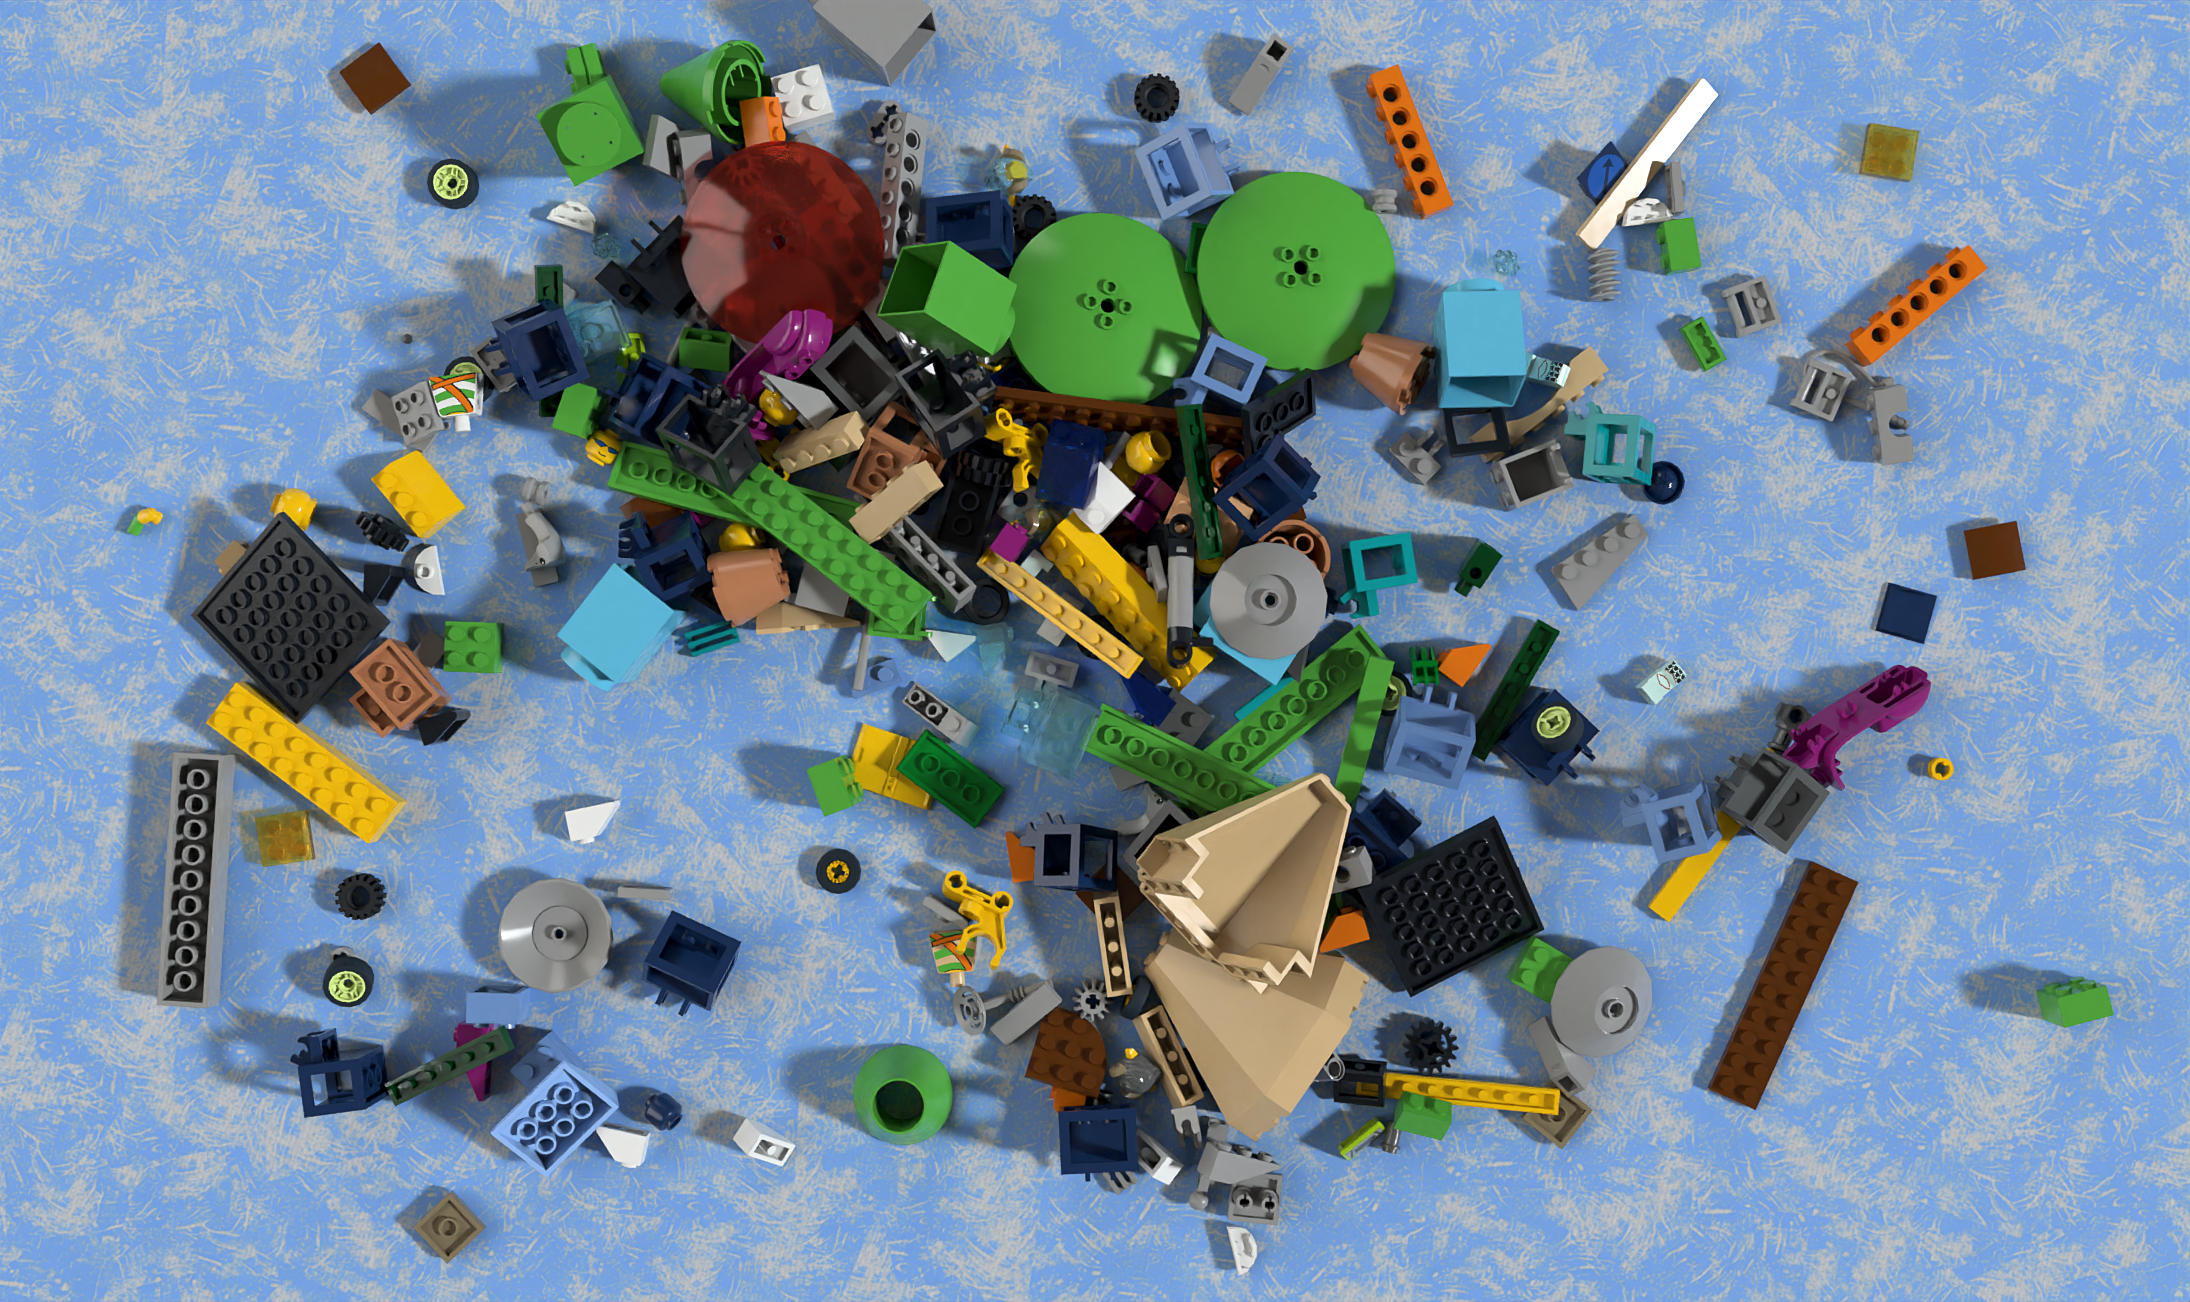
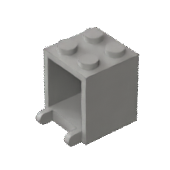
(1530, 476)
(820, 594)

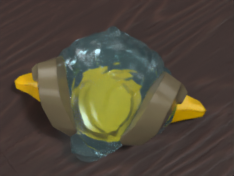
(1009, 174)
(1039, 521)

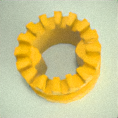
(1949, 769)

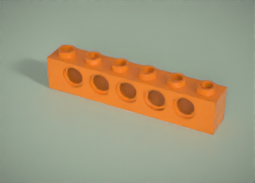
(1393, 81)
(1967, 268)

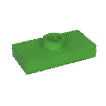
(1702, 344)

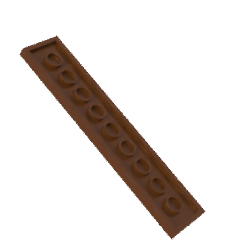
(1111, 415)
(1782, 985)

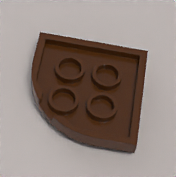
(1068, 1054)

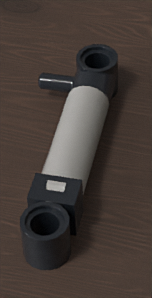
(1180, 593)

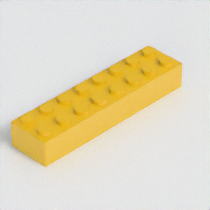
(1120, 596)
(306, 762)

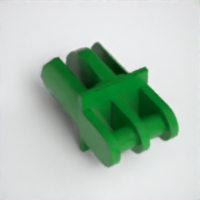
(1424, 670)

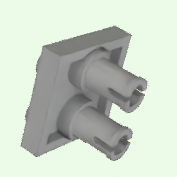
(418, 413)
(1256, 1199)

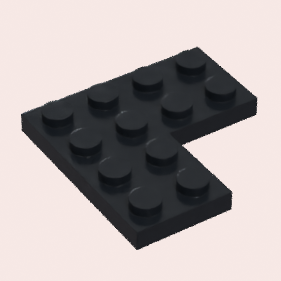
(1278, 411)

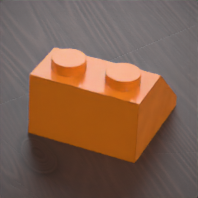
(762, 120)

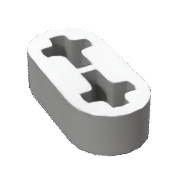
(879, 119)

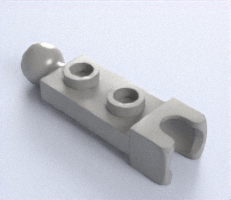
(1215, 1131)

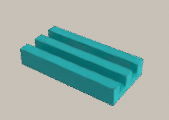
(692, 644)

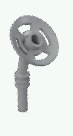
(978, 1007)

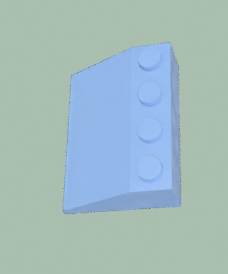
(556, 1117)

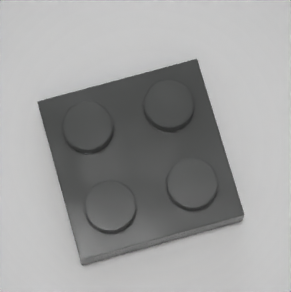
(1185, 720)

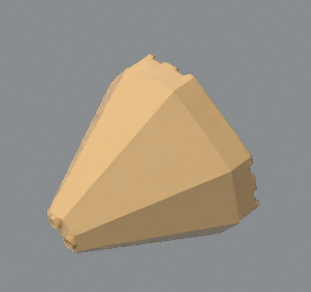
(1253, 879)
(1252, 1046)

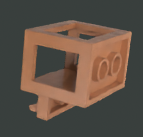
(886, 456)
(396, 689)

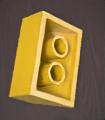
(418, 494)

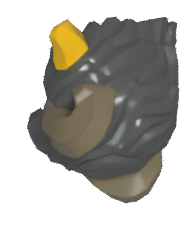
(1135, 1074)

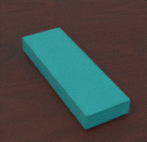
(1262, 697)

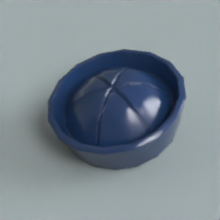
(1666, 483)

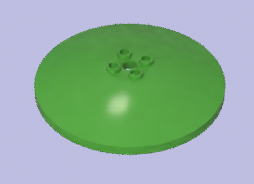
(1251, 279)
(1076, 346)

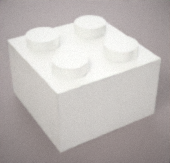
(803, 98)

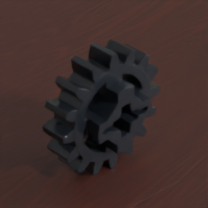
(382, 531)
(1434, 1036)

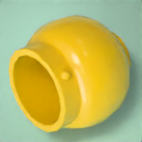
(774, 410)
(1148, 451)
(296, 505)
(741, 538)

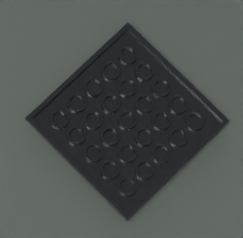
(290, 617)
(1451, 906)

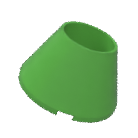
(909, 1065)

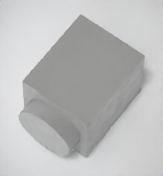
(878, 32)

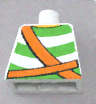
(458, 397)

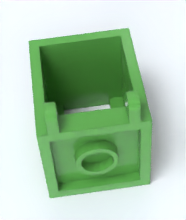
(913, 631)

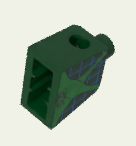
(1480, 556)

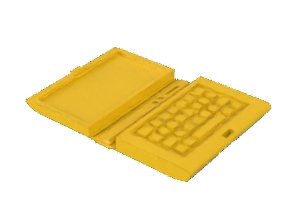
(875, 764)

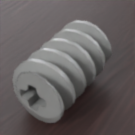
(1603, 274)

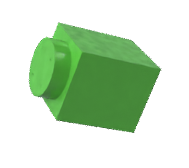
(591, 133)
(949, 300)

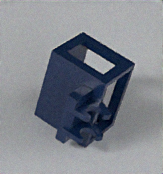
(976, 223)
(539, 350)
(650, 395)
(1272, 482)
(654, 544)
(1530, 755)
(1383, 829)
(1062, 853)
(690, 962)
(323, 1056)
(1098, 1139)

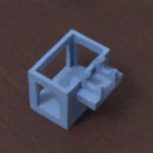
(1186, 170)
(1202, 386)
(1430, 739)
(1656, 811)

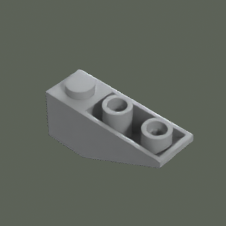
(1261, 74)
(808, 401)
(941, 715)
(1566, 1068)
(1231, 1165)

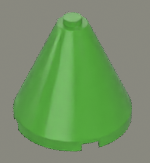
(714, 84)

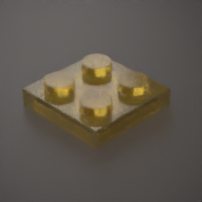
(1889, 152)
(285, 838)

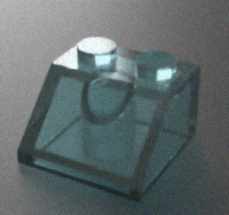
(599, 331)
(994, 644)

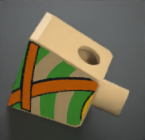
(947, 960)

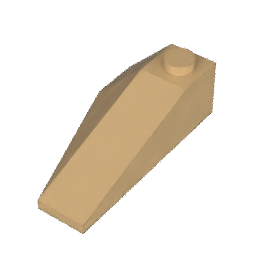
(789, 617)

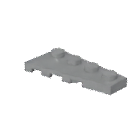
(1594, 563)

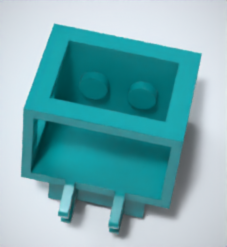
(1599, 434)
(1364, 591)

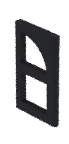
(1502, 440)

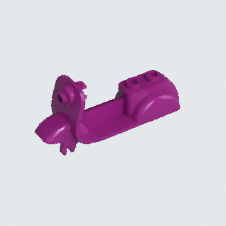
(784, 351)
(1876, 705)

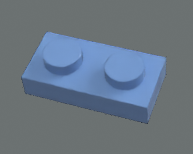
(877, 678)

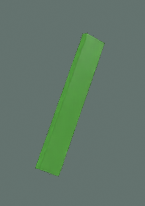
(1363, 726)

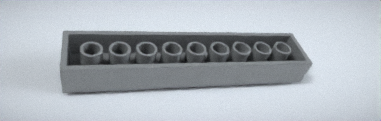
(196, 879)

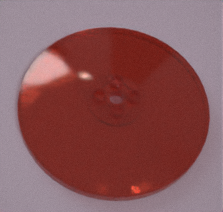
(828, 227)

